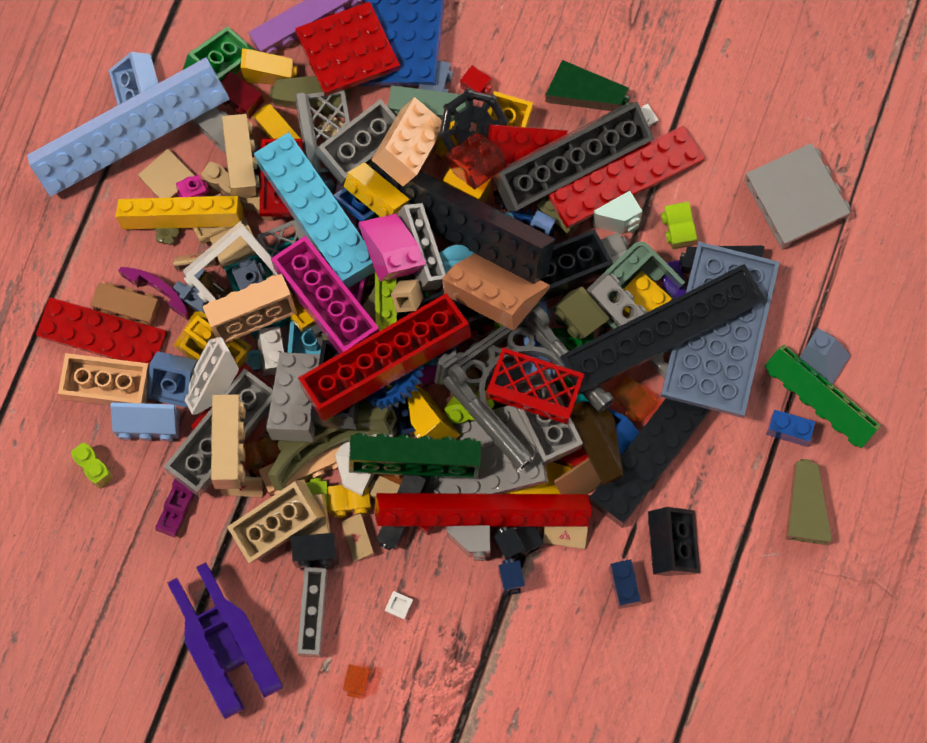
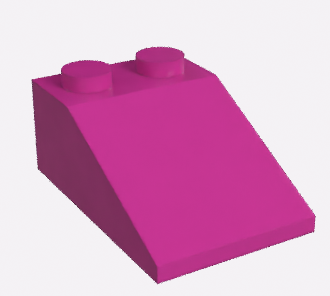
(391, 247)

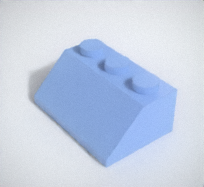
(132, 76)
(145, 421)

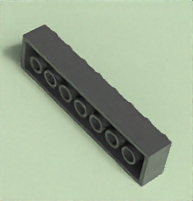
(572, 156)

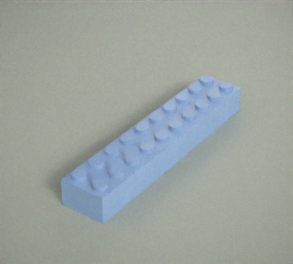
(127, 127)

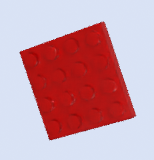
(347, 49)

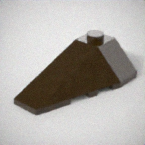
(598, 440)

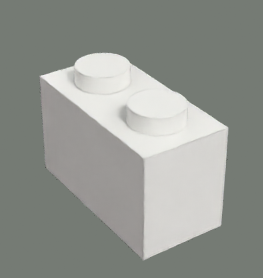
(269, 347)

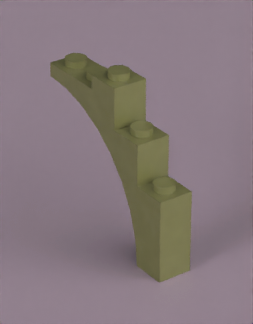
(297, 453)

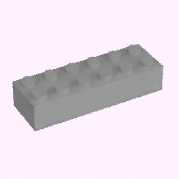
(192, 460)

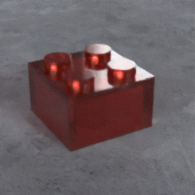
(476, 160)

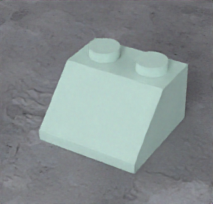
(619, 215)

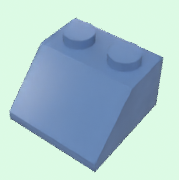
(170, 378)

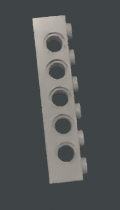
(600, 294)

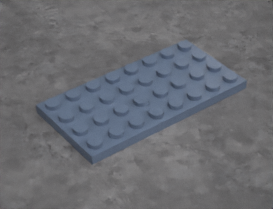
(720, 363)

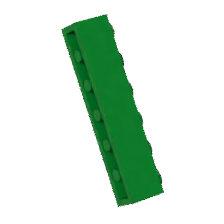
(822, 396)

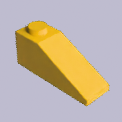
(202, 332)

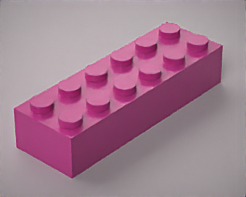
(323, 295)

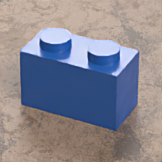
(790, 428)

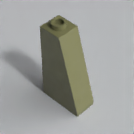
(285, 92)
(807, 507)

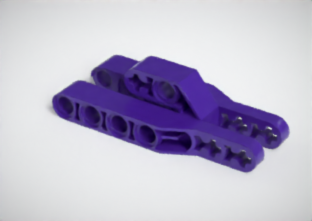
(226, 635)

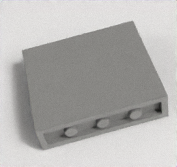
(797, 195)

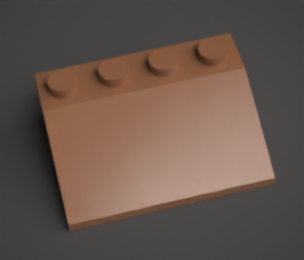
(492, 290)

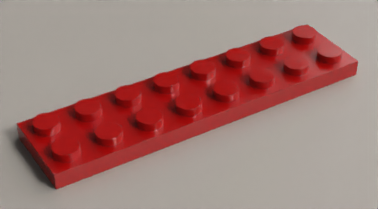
(630, 172)

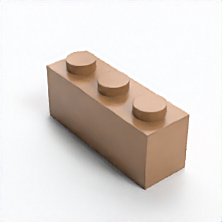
(126, 303)

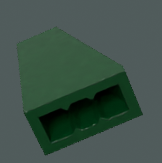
(585, 89)

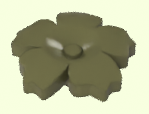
(166, 235)

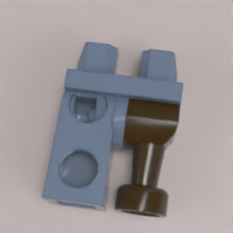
(189, 295)

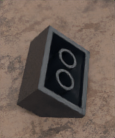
(673, 541)

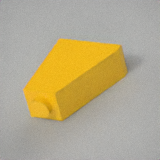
(266, 68)
(272, 123)

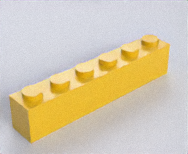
(179, 212)

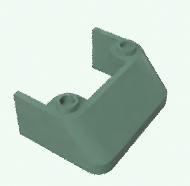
(637, 259)

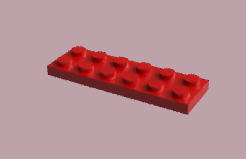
(99, 332)

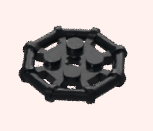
(470, 113)

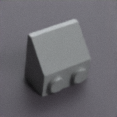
(471, 540)

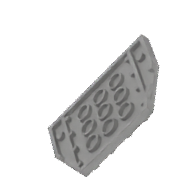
(496, 470)

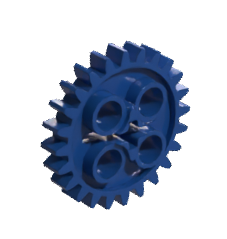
(396, 390)

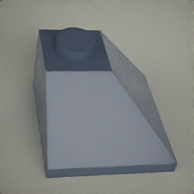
(825, 355)

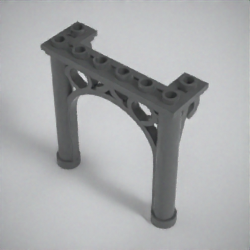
(452, 371)

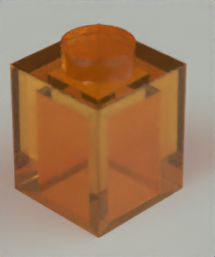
(356, 681)

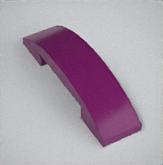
(136, 277)

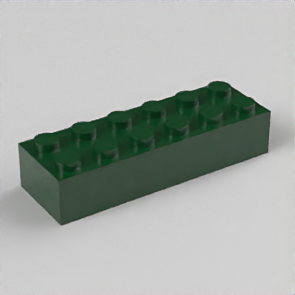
(414, 456)

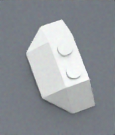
(210, 375)
(355, 481)

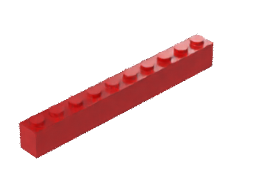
(482, 509)

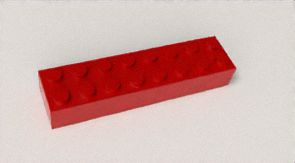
(384, 357)

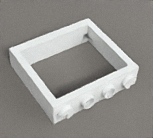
(238, 230)

